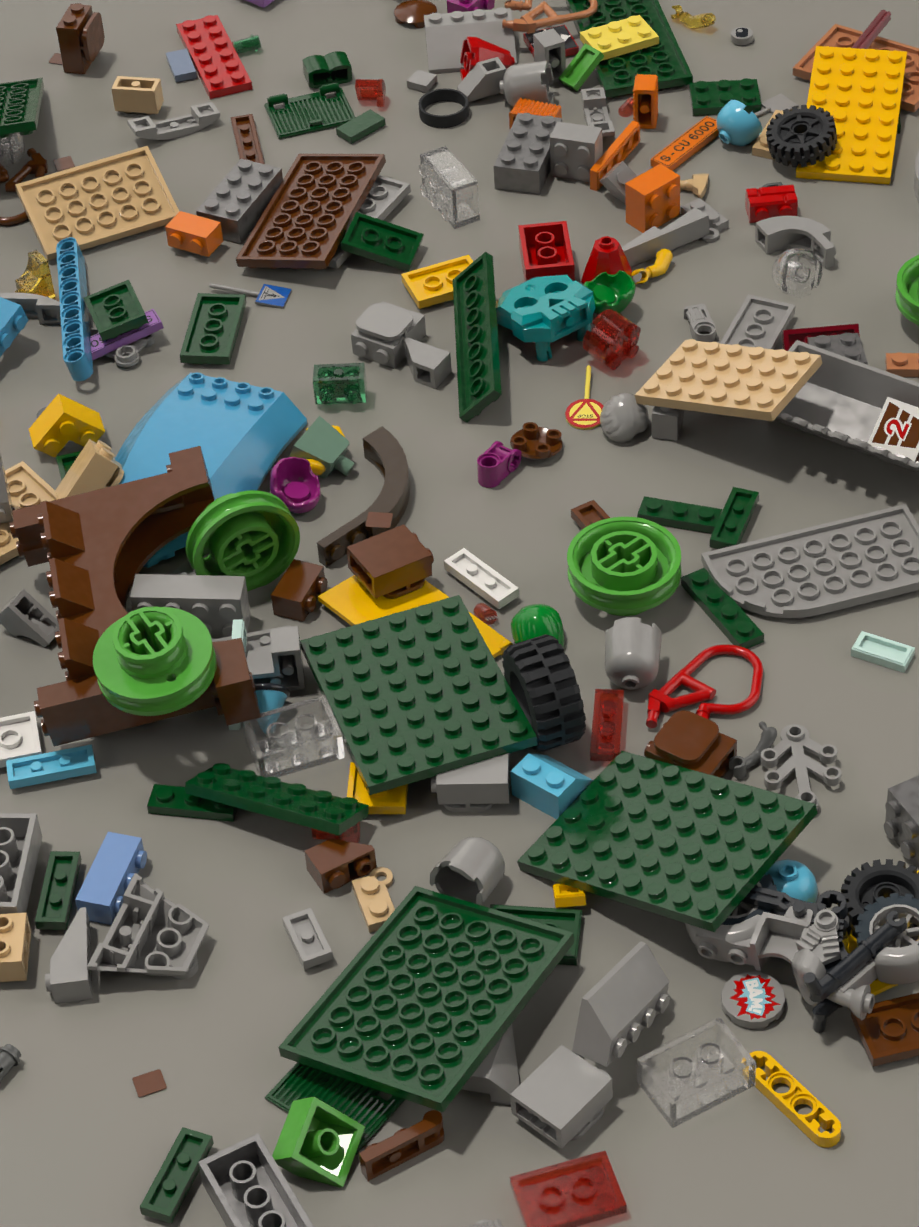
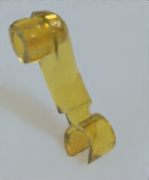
(694, 22)

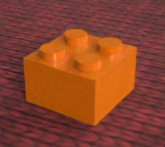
(652, 198)

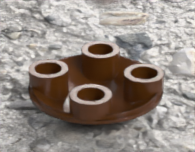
(413, 12)
(536, 441)

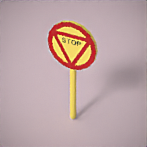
(586, 412)

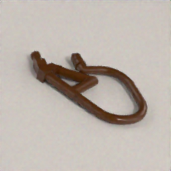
(36, 166)

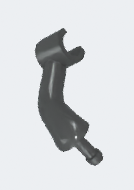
(740, 765)

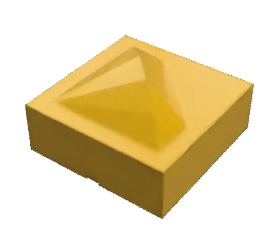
(568, 896)

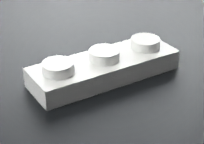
(481, 578)

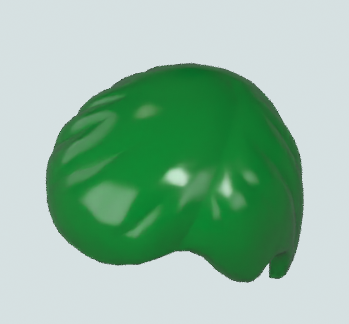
(612, 291)
(537, 621)

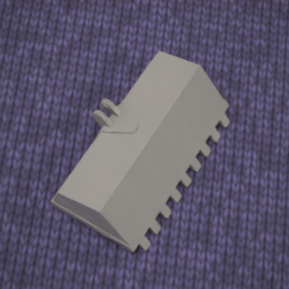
(846, 401)

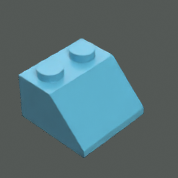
(547, 783)

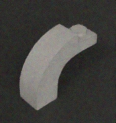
(796, 231)

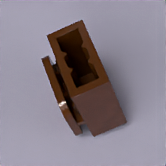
(80, 37)
(391, 563)
(693, 744)

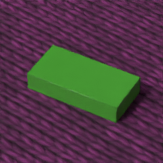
(581, 67)

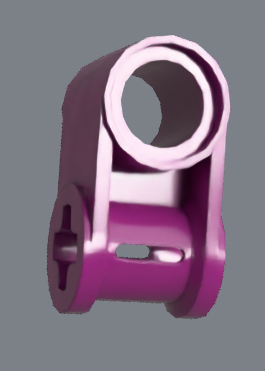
(497, 464)

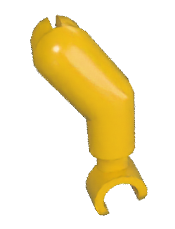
(661, 264)

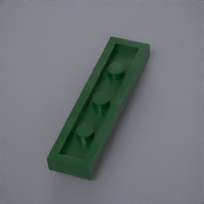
(722, 609)

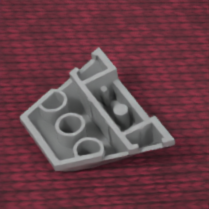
(150, 935)
(497, 1072)

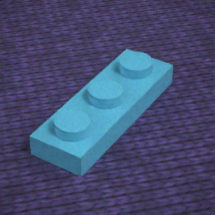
(51, 766)

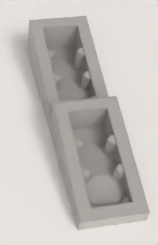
(678, 233)

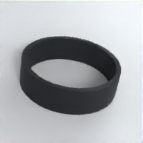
(443, 121)

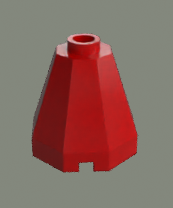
(478, 50)
(606, 257)

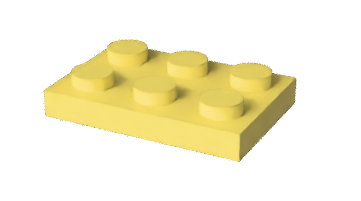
(620, 37)

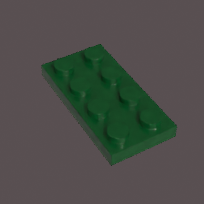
(213, 328)

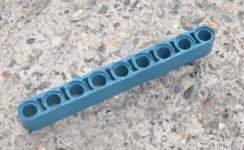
(73, 309)

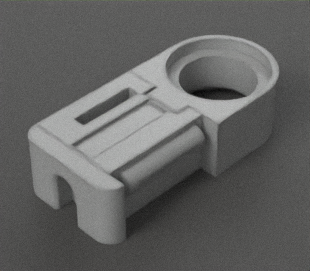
(700, 322)

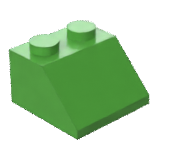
(318, 1142)

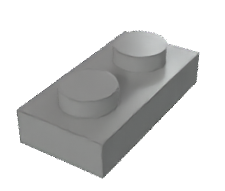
(307, 938)

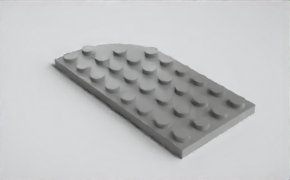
(822, 565)

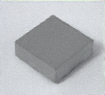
(422, 81)

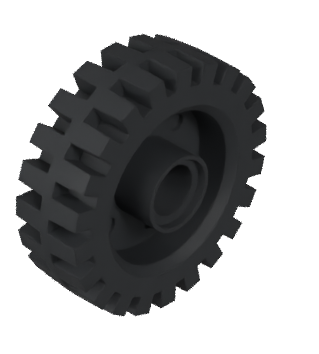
(801, 136)
(878, 881)

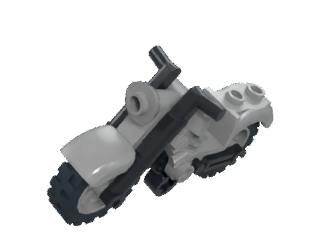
(818, 942)

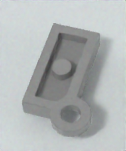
(716, 221)

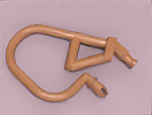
(528, 25)

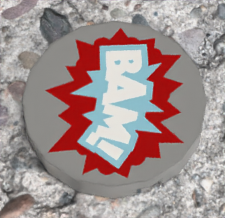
(753, 999)

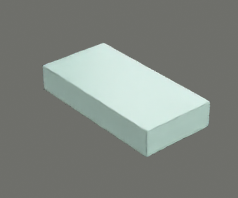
(882, 651)

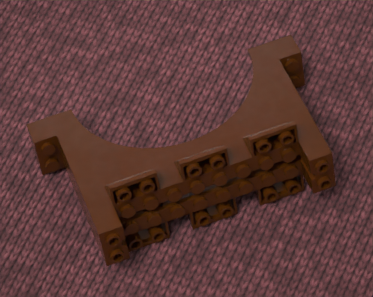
(93, 556)

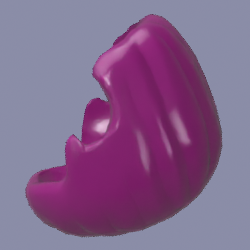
(295, 484)

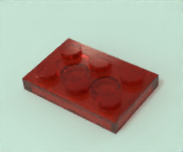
(569, 1193)

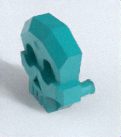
(546, 311)

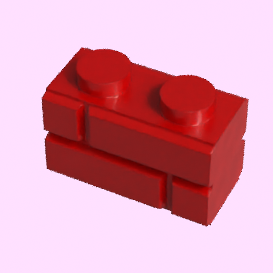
(770, 202)

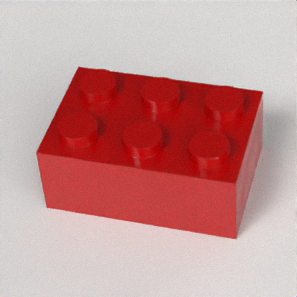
(546, 250)

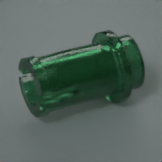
(247, 44)

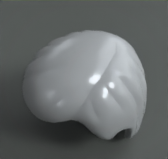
(623, 417)

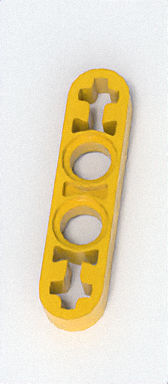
(796, 1095)

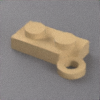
(374, 897)

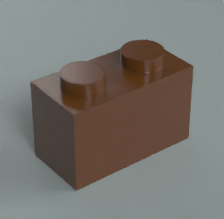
(298, 590)

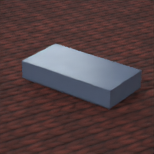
(181, 65)

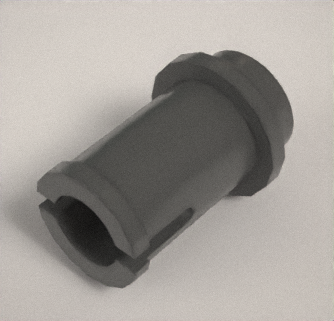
(8, 1058)

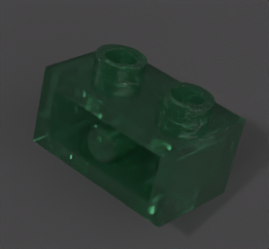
(339, 383)

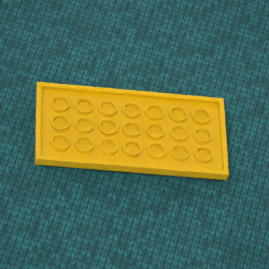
(864, 98)

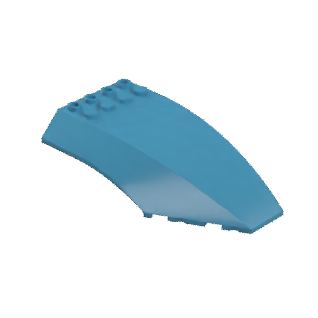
(234, 423)

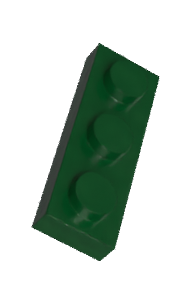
(679, 514)
(734, 518)
(175, 802)
(58, 890)
(176, 1175)

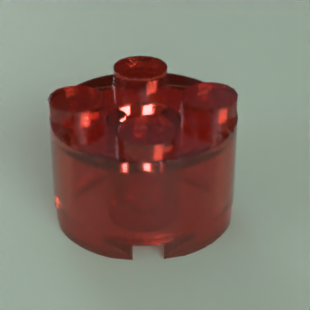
(612, 338)

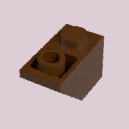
(339, 862)

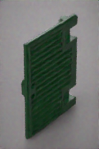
(309, 111)
(346, 1096)

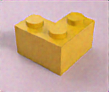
(63, 422)

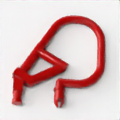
(660, 701)

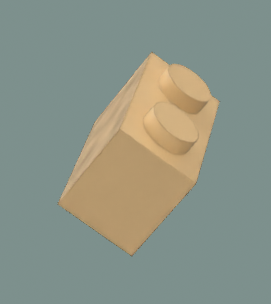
(137, 95)

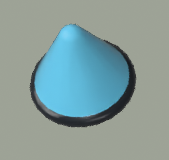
(271, 696)

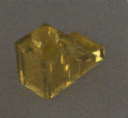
(36, 277)

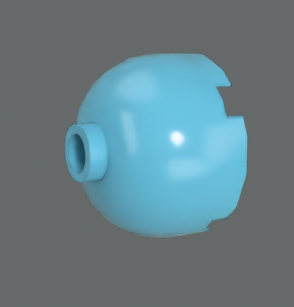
(737, 125)
(794, 880)

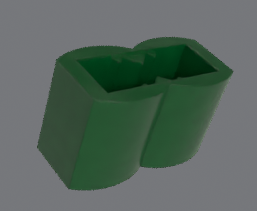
(327, 69)

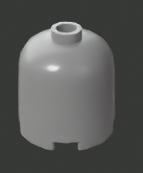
(528, 82)
(632, 653)
(469, 870)

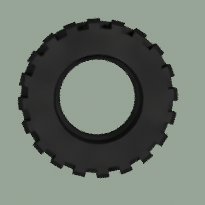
(546, 690)

